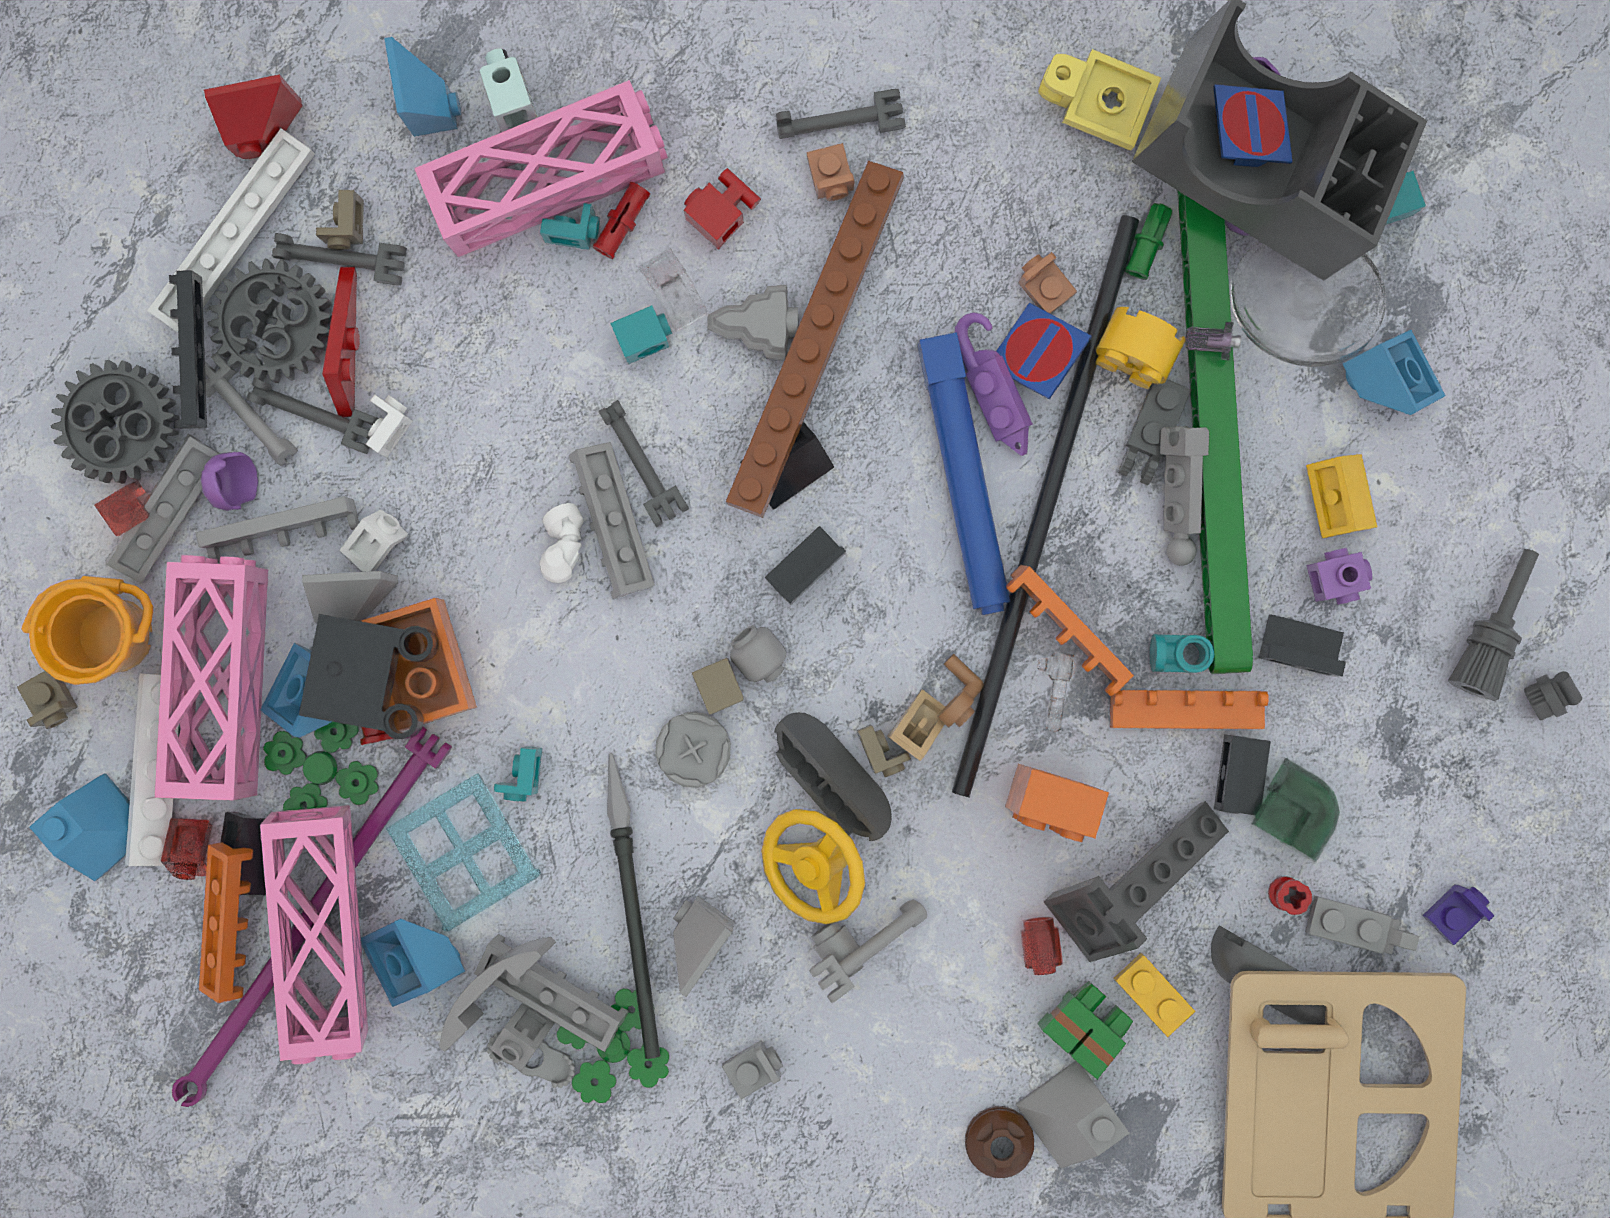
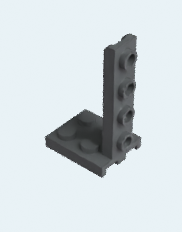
(1105, 918)

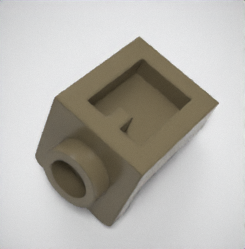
(349, 218)
(46, 700)
(875, 747)

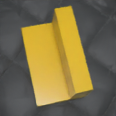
(1341, 495)

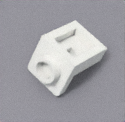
(388, 431)
(373, 540)

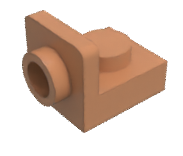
(830, 172)
(1046, 283)

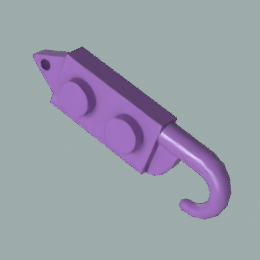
(994, 388)

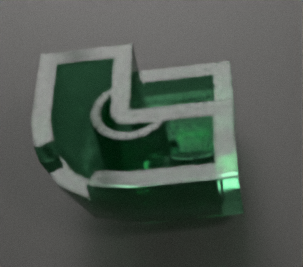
(1299, 810)

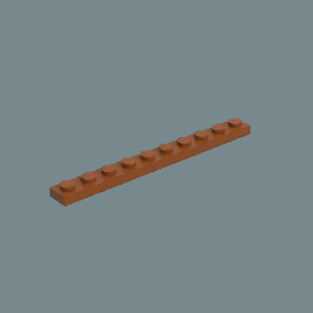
(815, 339)

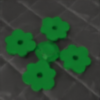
(321, 767)
(615, 1053)

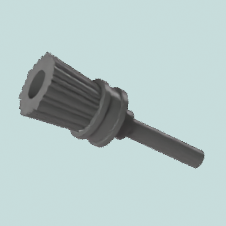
(1494, 640)

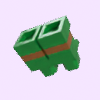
(1082, 1033)

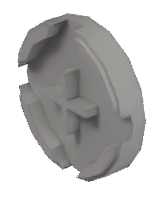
(693, 749)

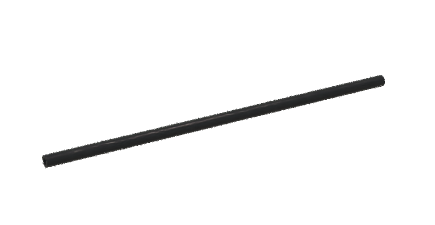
(1045, 506)

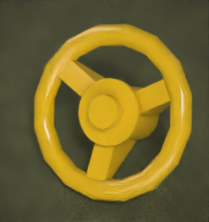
(815, 865)

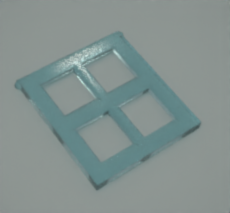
(462, 852)

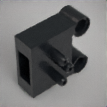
(355, 674)

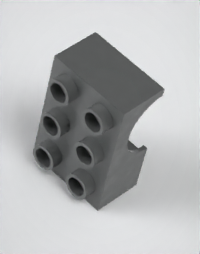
(1344, 142)

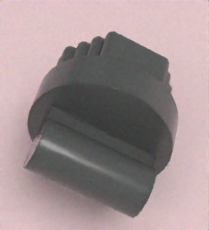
(1552, 695)

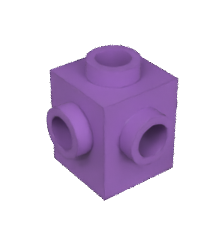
(1340, 576)

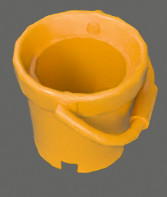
(87, 631)

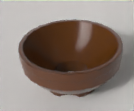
(995, 1123)

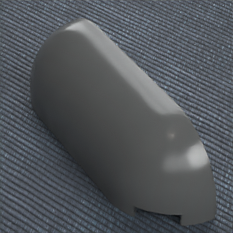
(832, 776)
(1234, 954)

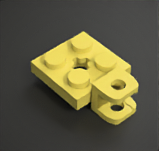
(1082, 93)

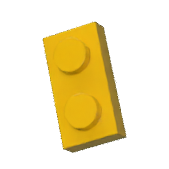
(1154, 994)

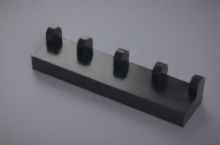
(190, 349)

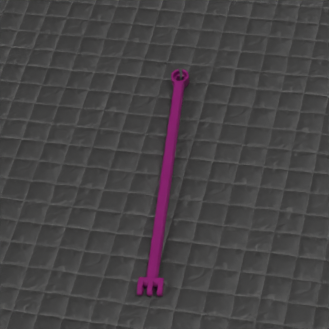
(263, 983)

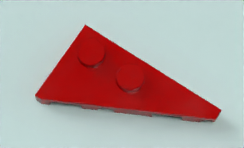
(342, 344)

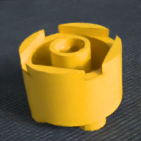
(1139, 347)

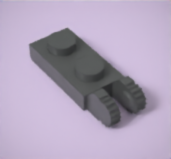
(1160, 409)

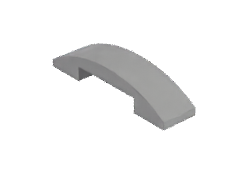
(465, 1011)

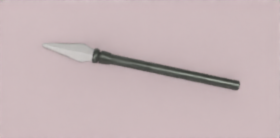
(619, 816)

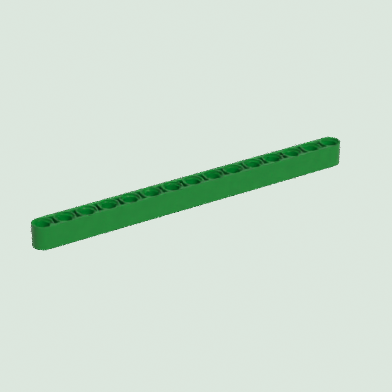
(1216, 409)

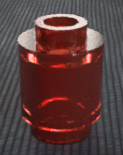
(1041, 945)

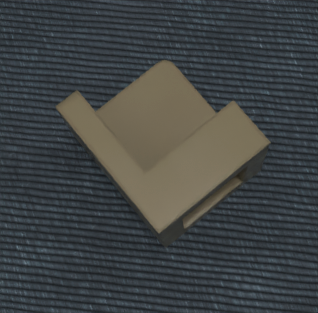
(718, 686)

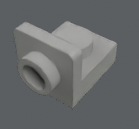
(522, 1036)
(753, 1069)

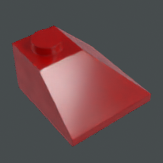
(252, 113)

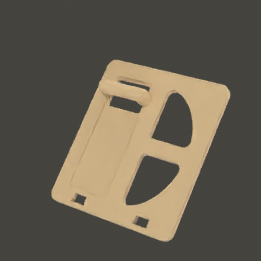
(1299, 1111)

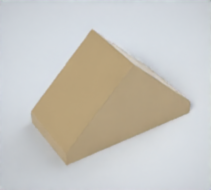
(918, 725)

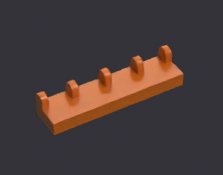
(1071, 627)
(1188, 709)
(222, 922)

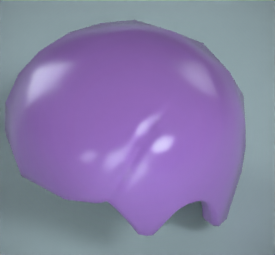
(229, 480)

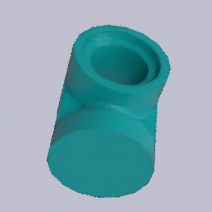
(1167, 653)

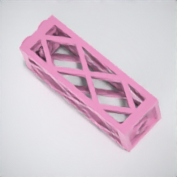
(531, 145)
(184, 679)
(298, 1034)

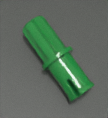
(1149, 241)

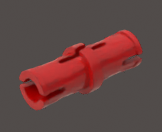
(621, 220)

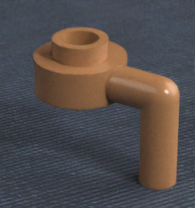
(959, 708)

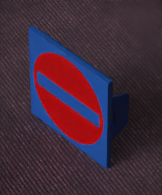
(1252, 125)
(1041, 350)

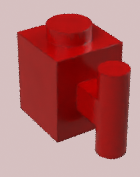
(716, 213)

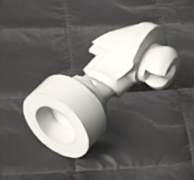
(559, 559)

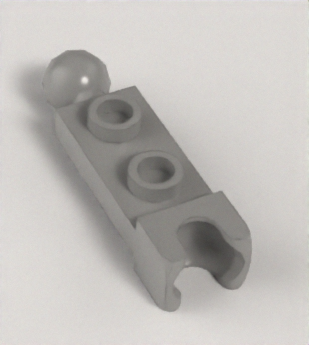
(1183, 488)

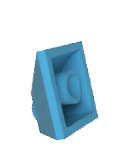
(419, 93)
(1395, 375)
(286, 695)
(87, 827)
(410, 959)

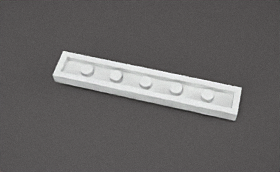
(239, 220)

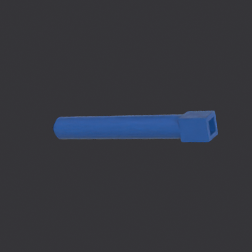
(964, 472)

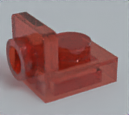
(123, 508)
(186, 848)

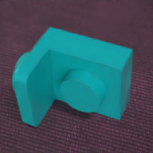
(566, 232)
(527, 769)

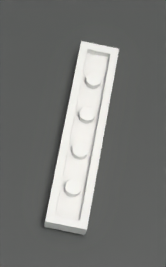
(147, 815)

